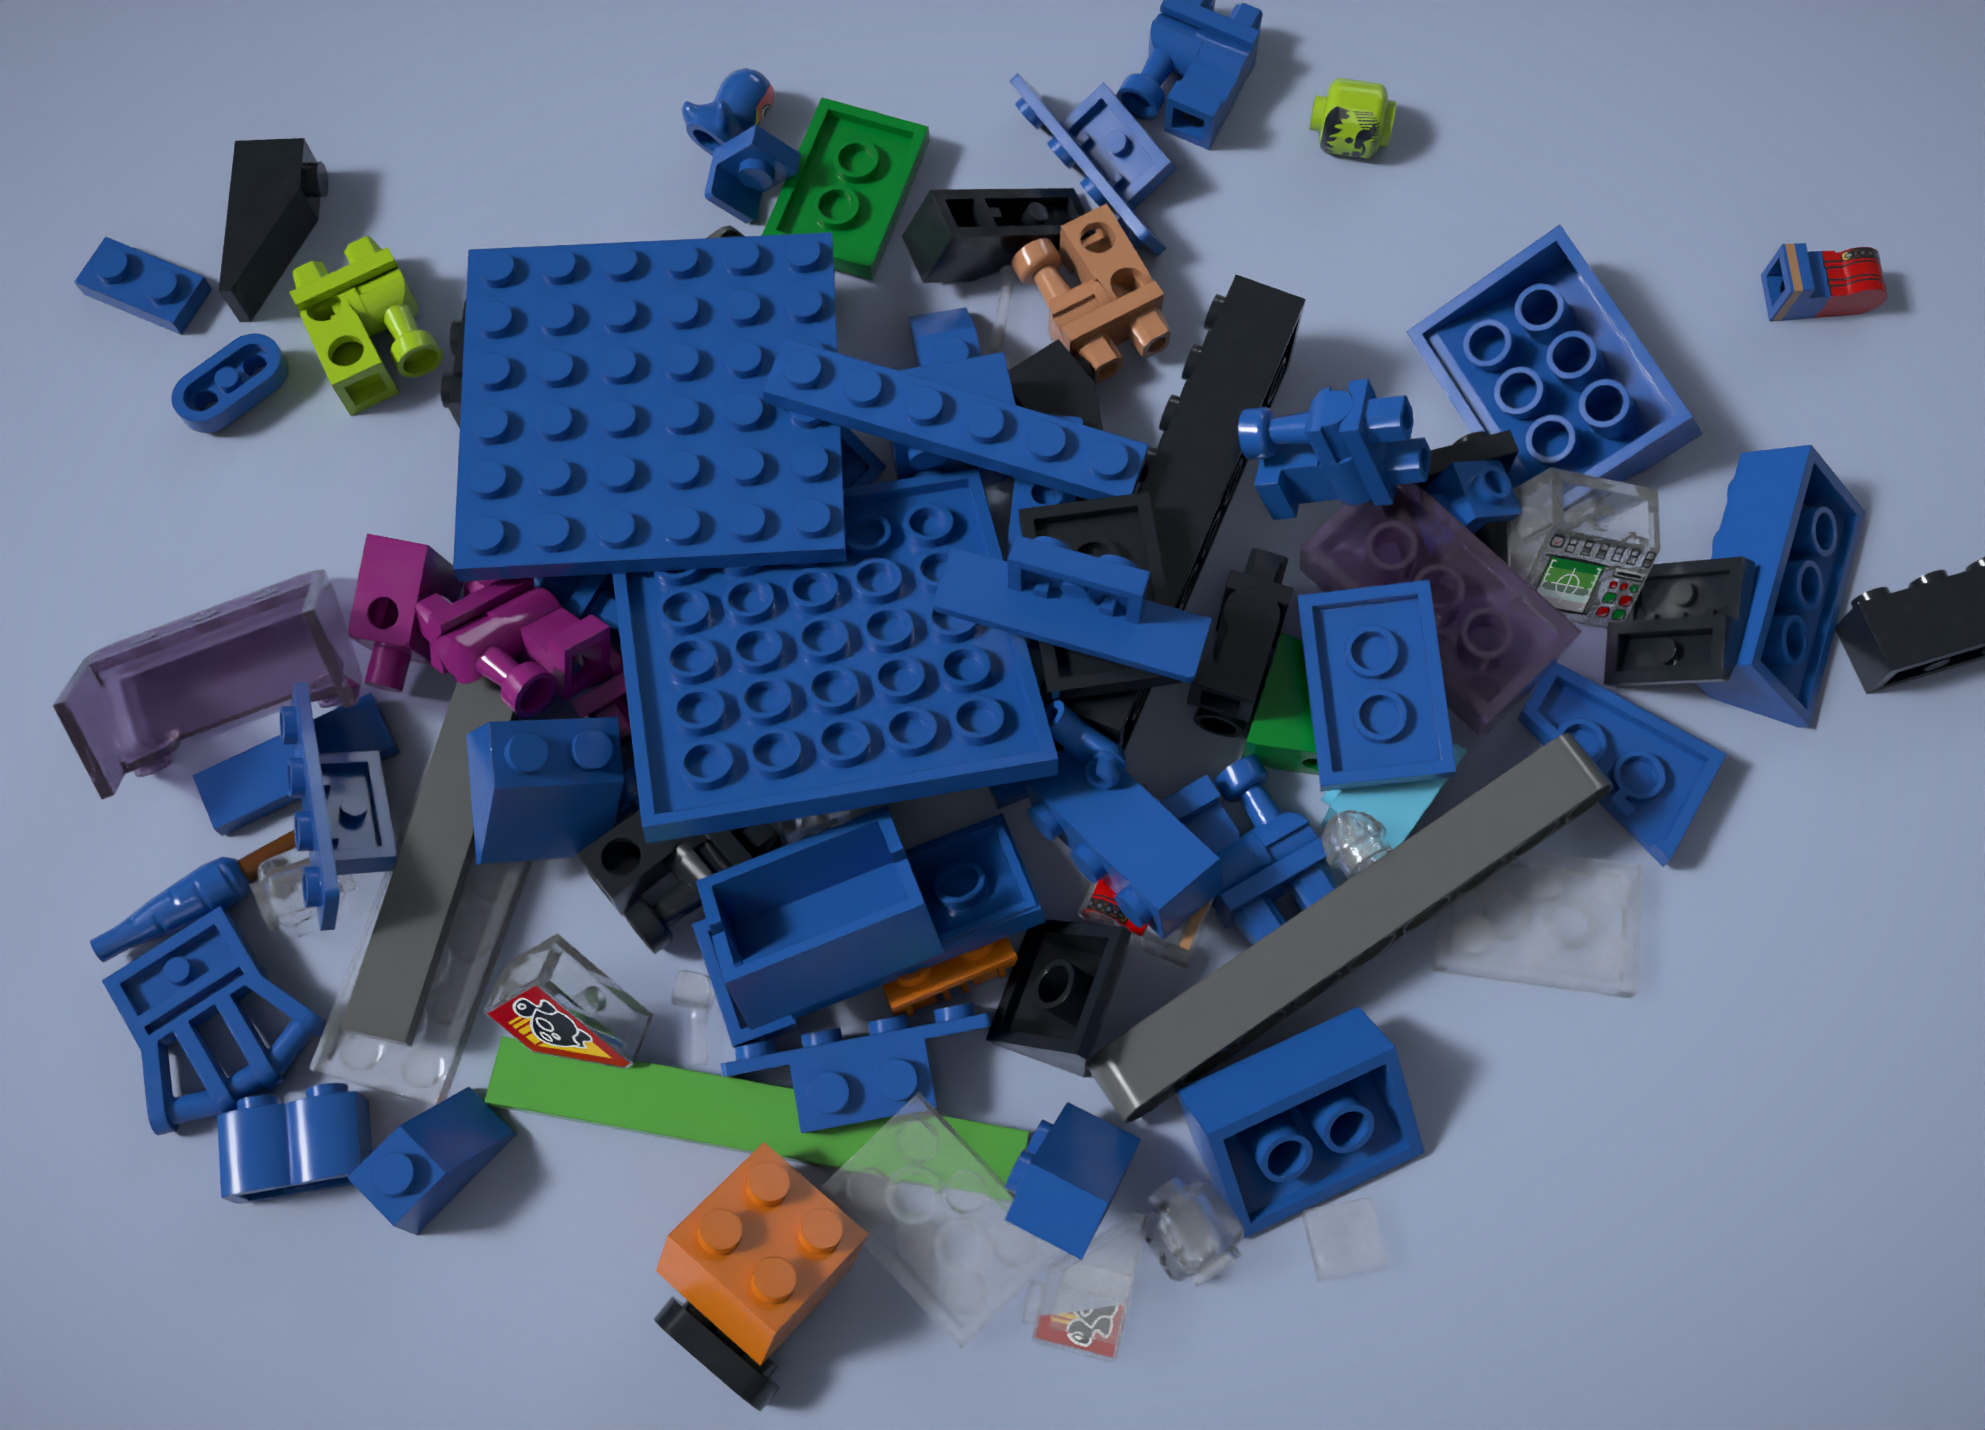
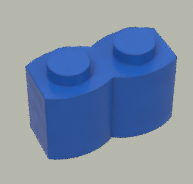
(293, 1146)

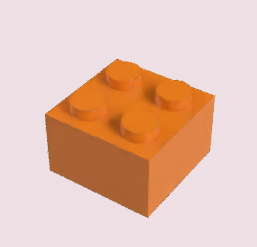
(761, 1253)

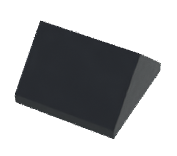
(1060, 992)

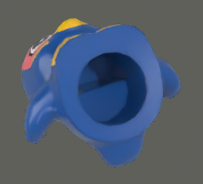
(738, 105)

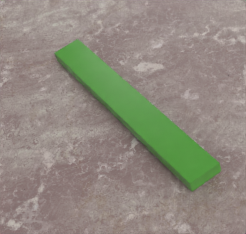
(701, 1109)

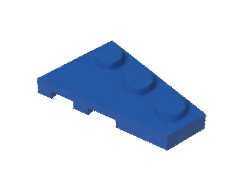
(1653, 765)

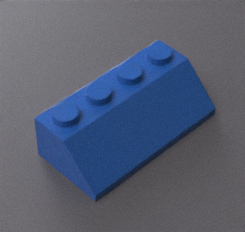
(1803, 536)

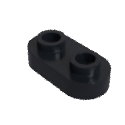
(717, 1354)

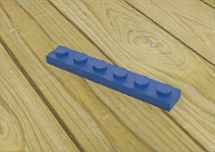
(953, 422)

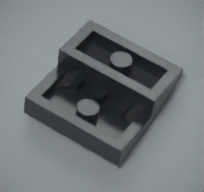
(1683, 624)

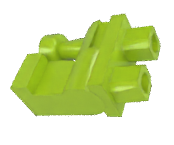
(350, 308)

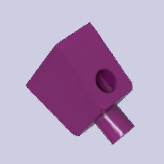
(383, 613)

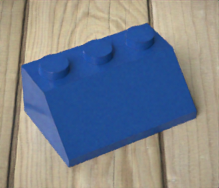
(1303, 1119)

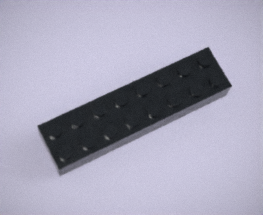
(1200, 454)

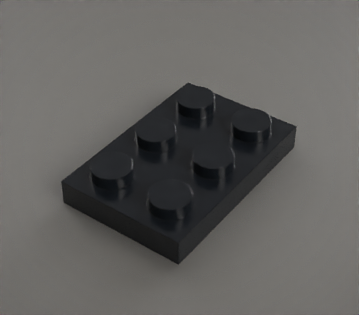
(1098, 528)

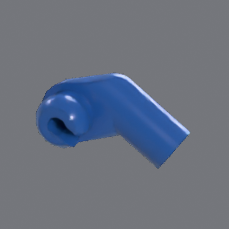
(1096, 751)

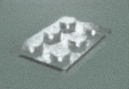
(1548, 925)
(938, 1220)

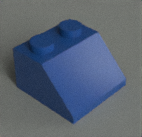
(543, 787)

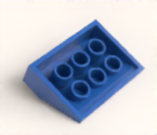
(1557, 366)

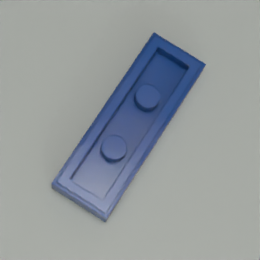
(256, 779)

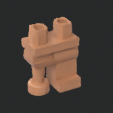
(1112, 302)

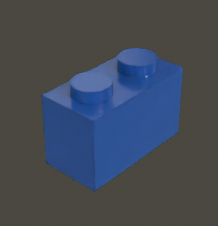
(1069, 1178)

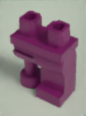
(516, 640)

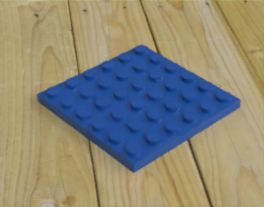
(627, 410)
(827, 678)

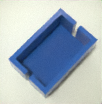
(817, 918)

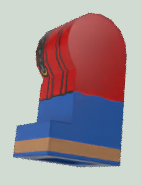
(1822, 282)

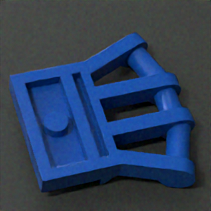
(183, 986)

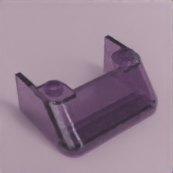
(209, 668)

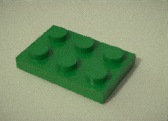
(851, 182)

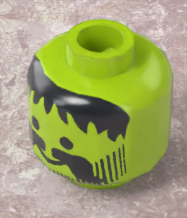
(1353, 118)

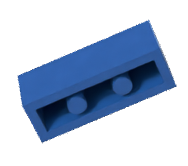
(1127, 842)

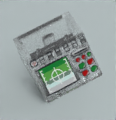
(1585, 543)

